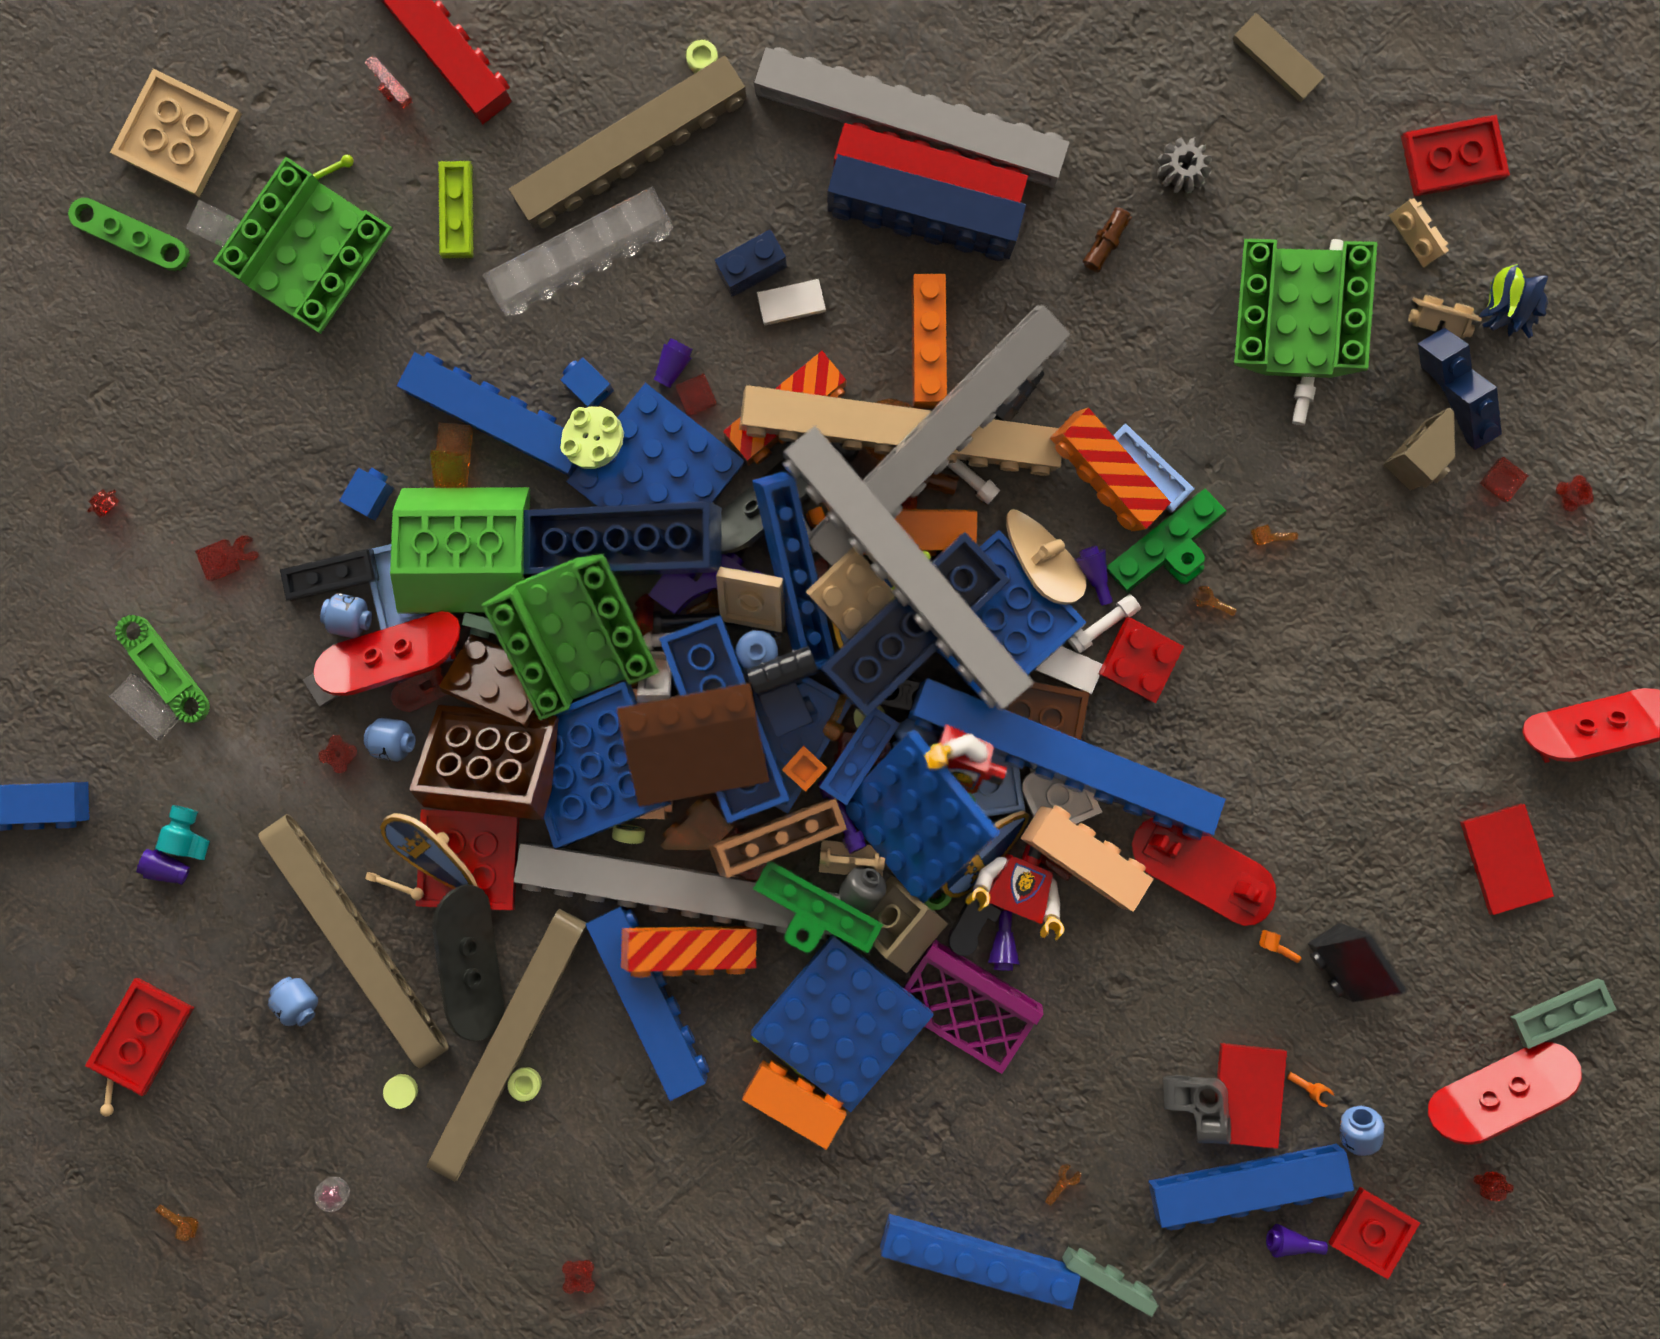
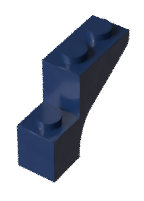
(1468, 393)

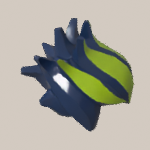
(1515, 301)

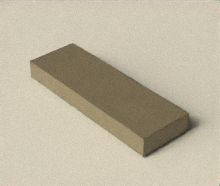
(1278, 57)

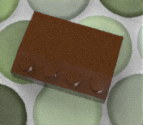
(693, 744)
(486, 764)

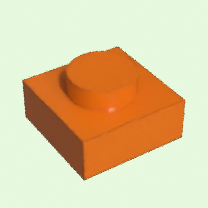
(804, 768)

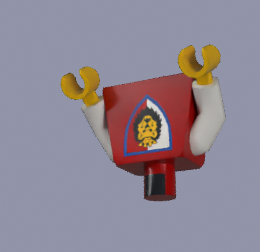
(966, 759)
(1021, 889)

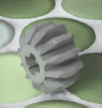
(1195, 161)

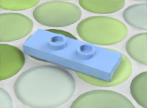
(1157, 469)

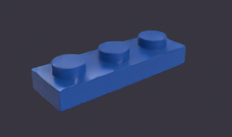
(859, 755)

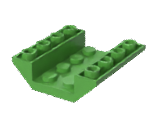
(302, 246)
(1305, 309)
(456, 547)
(569, 633)

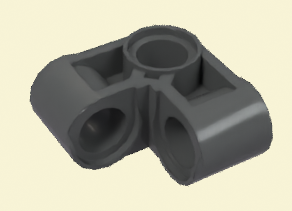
(1212, 1119)

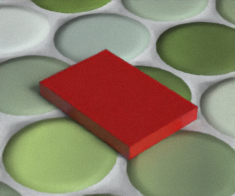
(1455, 155)
(1507, 859)
(139, 1036)
(1255, 1092)

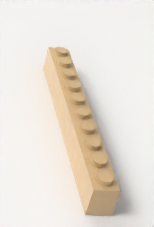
(885, 426)

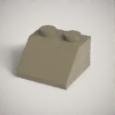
(1426, 452)
(907, 926)

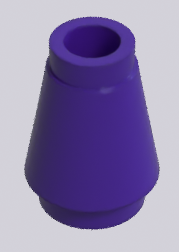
(672, 362)
(162, 867)

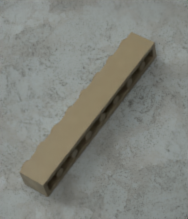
(629, 143)

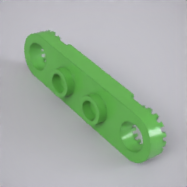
(128, 234)
(162, 669)

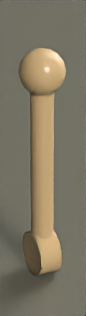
(416, 893)
(107, 1109)

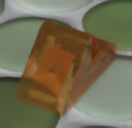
(451, 456)

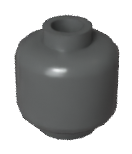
(863, 889)

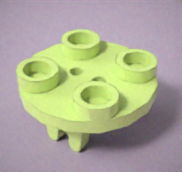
(595, 423)

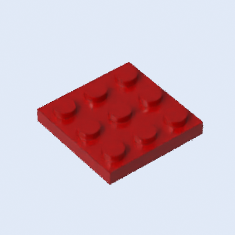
(484, 845)

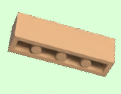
(1087, 858)

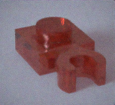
(222, 558)

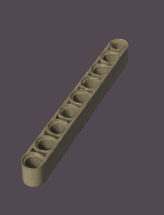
(354, 941)
(507, 1045)

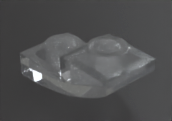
(212, 223)

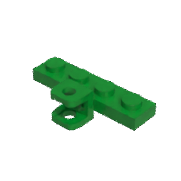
(1170, 545)
(815, 911)

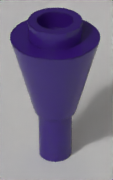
(1094, 566)
(1004, 950)
(1287, 1242)

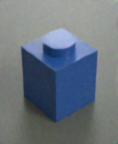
(586, 383)
(367, 492)

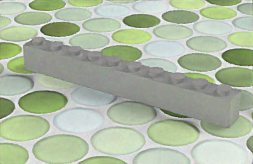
(913, 117)
(953, 421)
(906, 568)
(649, 884)

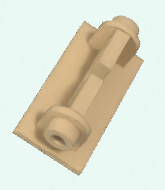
(1413, 225)
(1456, 319)
(837, 860)

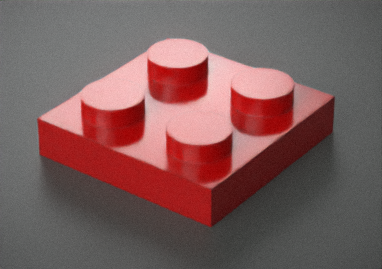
(1140, 660)
(1373, 1233)

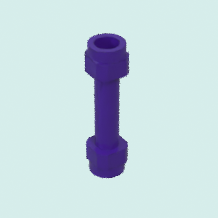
(853, 840)

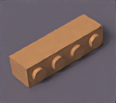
(777, 837)

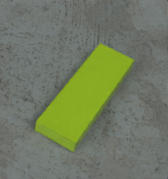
(455, 209)

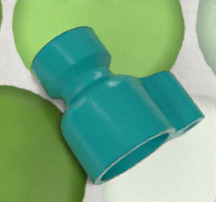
(178, 838)

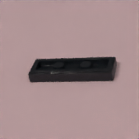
(329, 574)

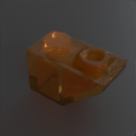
(702, 828)

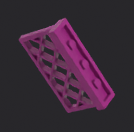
(989, 988)

